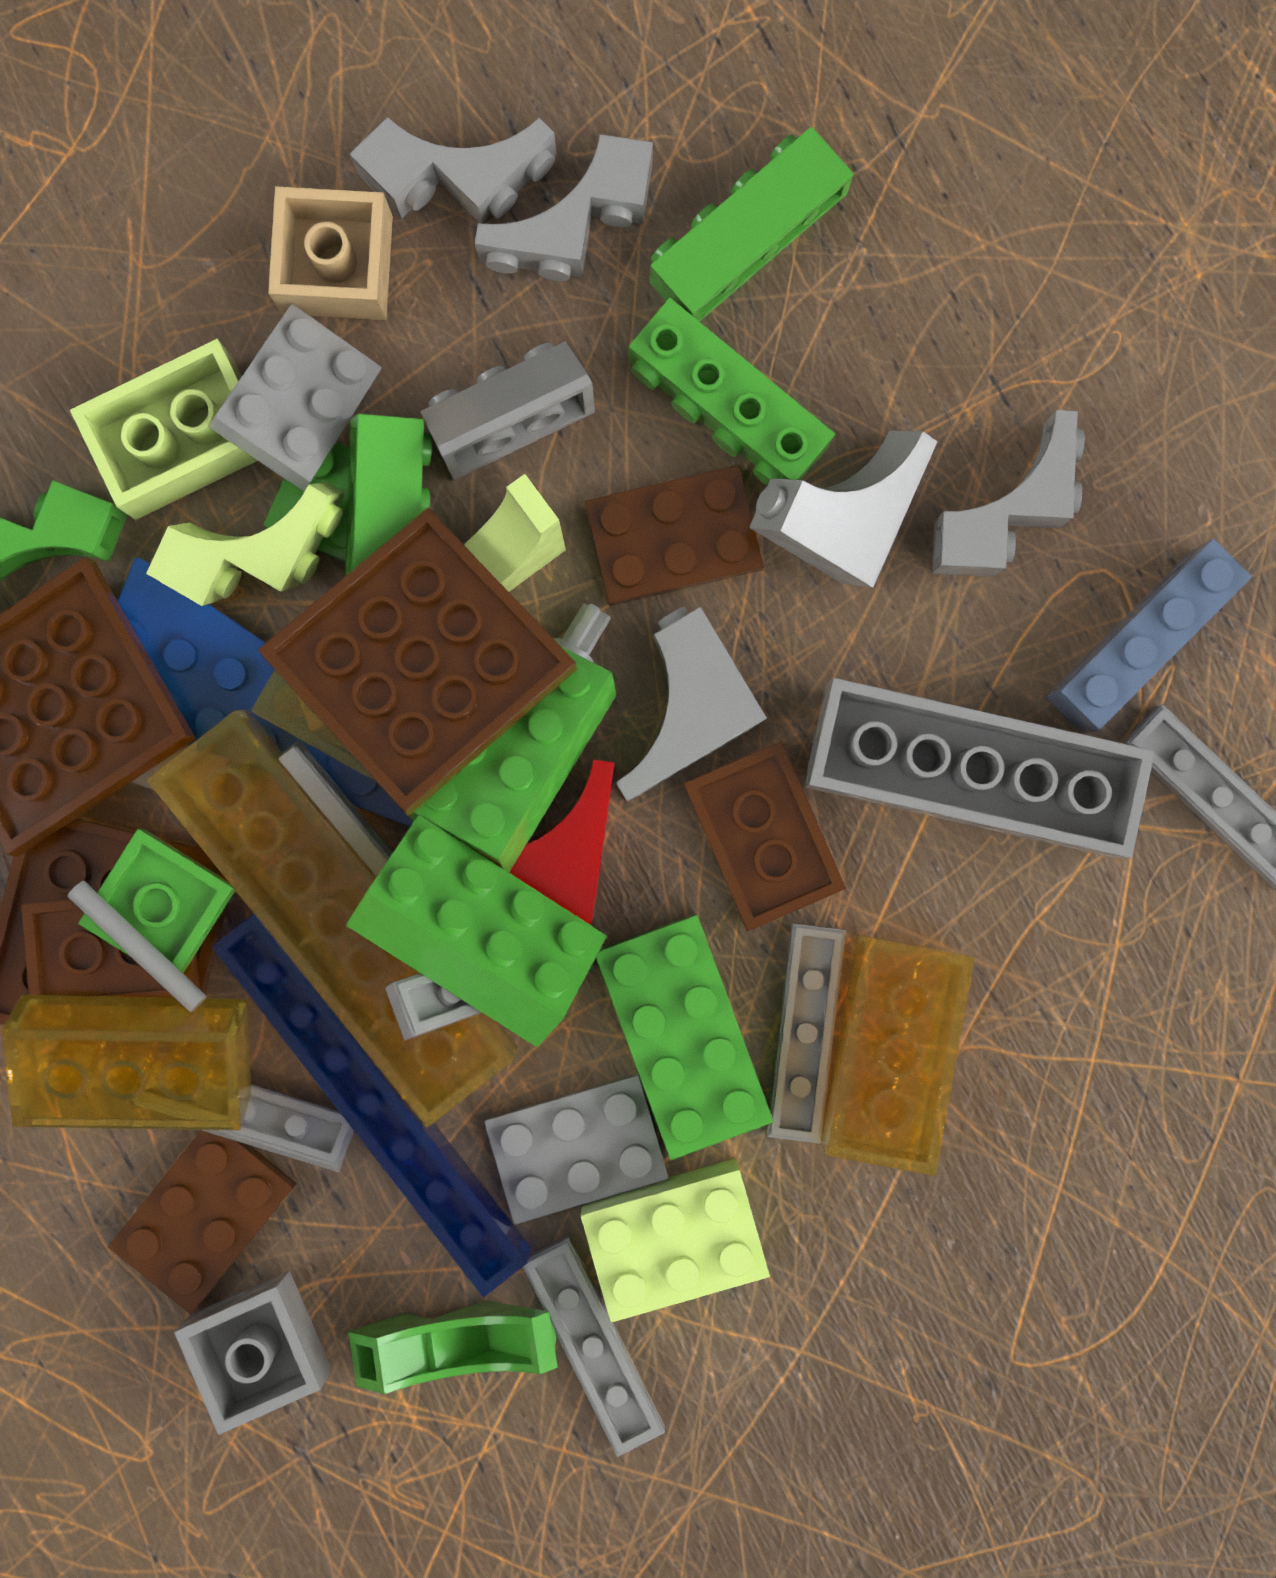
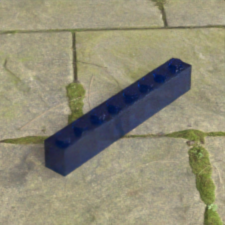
(412, 1155)

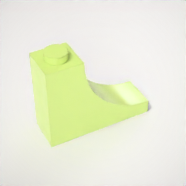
(518, 536)

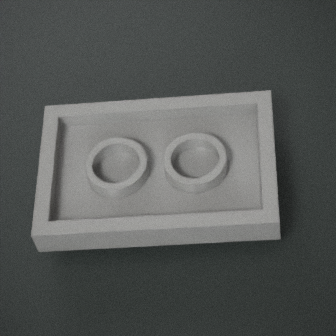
(295, 397)
(576, 1148)

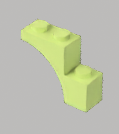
(283, 556)

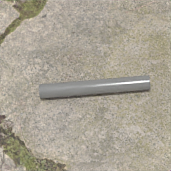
(137, 946)

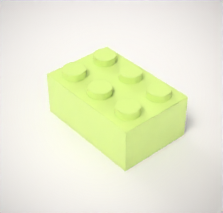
(156, 433)
(674, 1240)

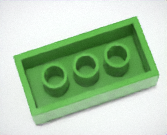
(513, 781)
(478, 931)
(683, 1036)

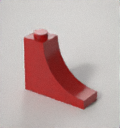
(569, 857)

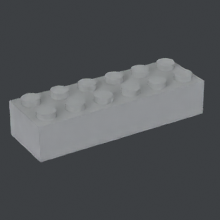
(979, 769)

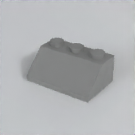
(509, 408)

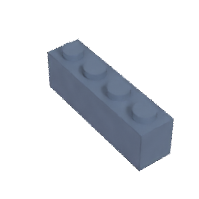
(1148, 637)

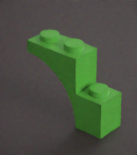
(64, 526)
(463, 1342)

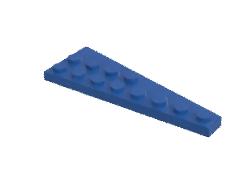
(217, 669)

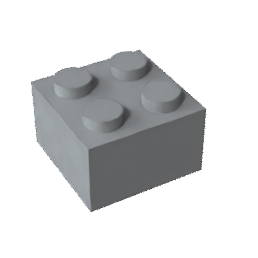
(253, 1352)

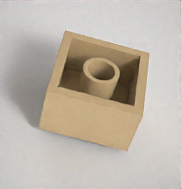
(331, 252)

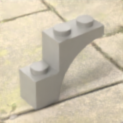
(478, 177)
(558, 238)
(979, 539)

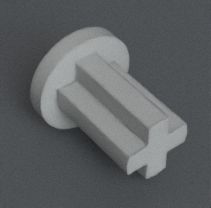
(584, 631)

